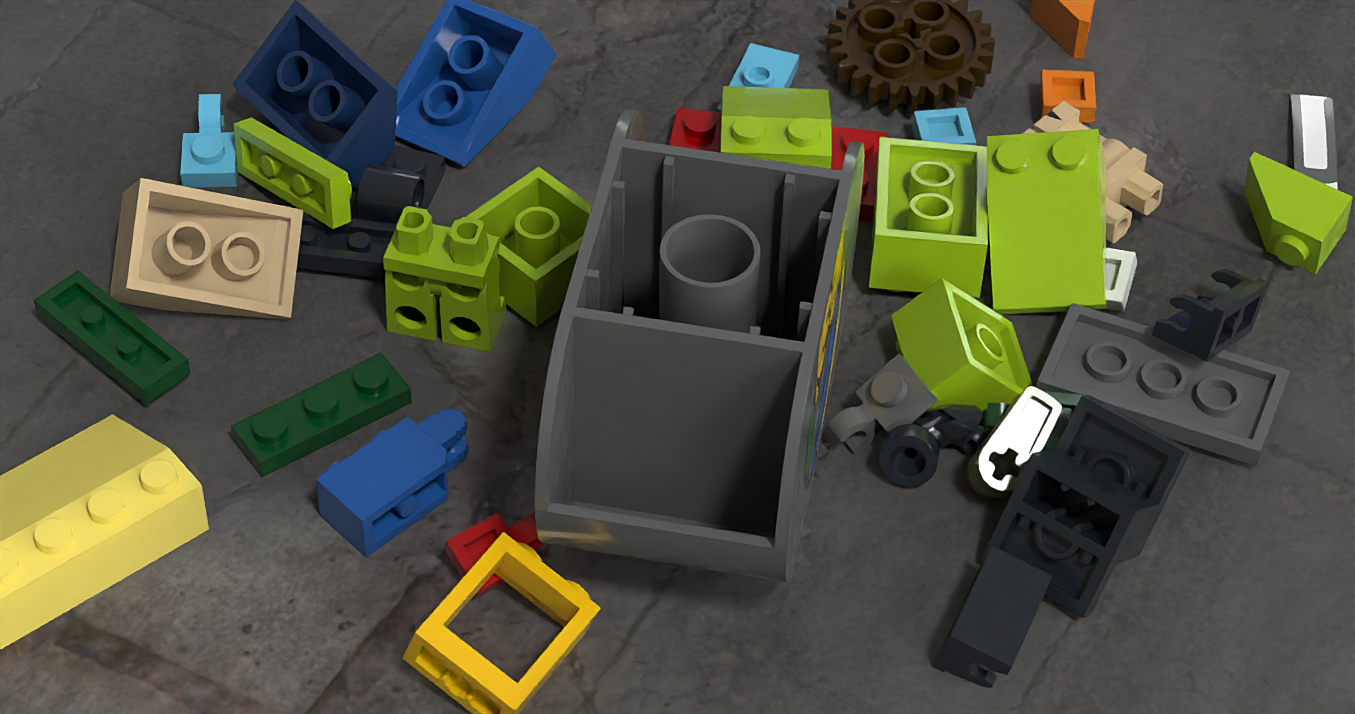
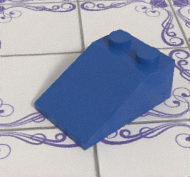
(469, 80)

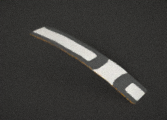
(1314, 138)

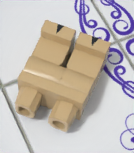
(1124, 172)

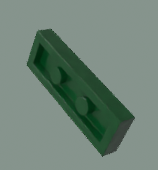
(112, 337)
(321, 414)

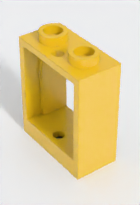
(464, 671)

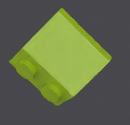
(960, 348)

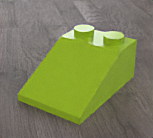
(777, 124)
(929, 216)
(1047, 221)

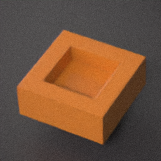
(1069, 86)

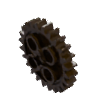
(910, 51)

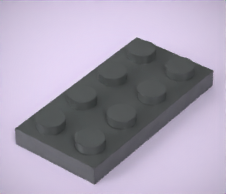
(1208, 404)

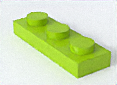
(293, 172)

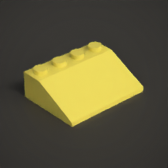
(89, 520)

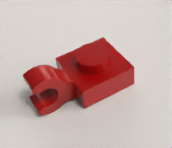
(471, 544)

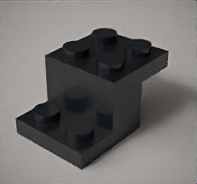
(1089, 501)

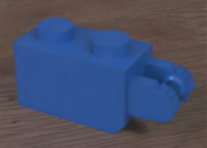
(392, 479)

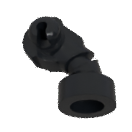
(913, 450)

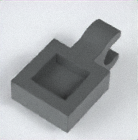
(889, 400)

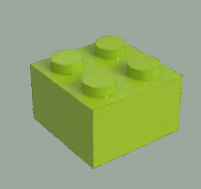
(539, 242)

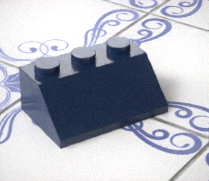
(322, 93)

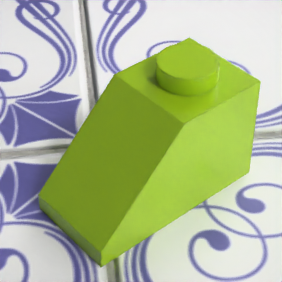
(1295, 213)

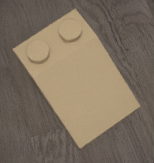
(205, 252)

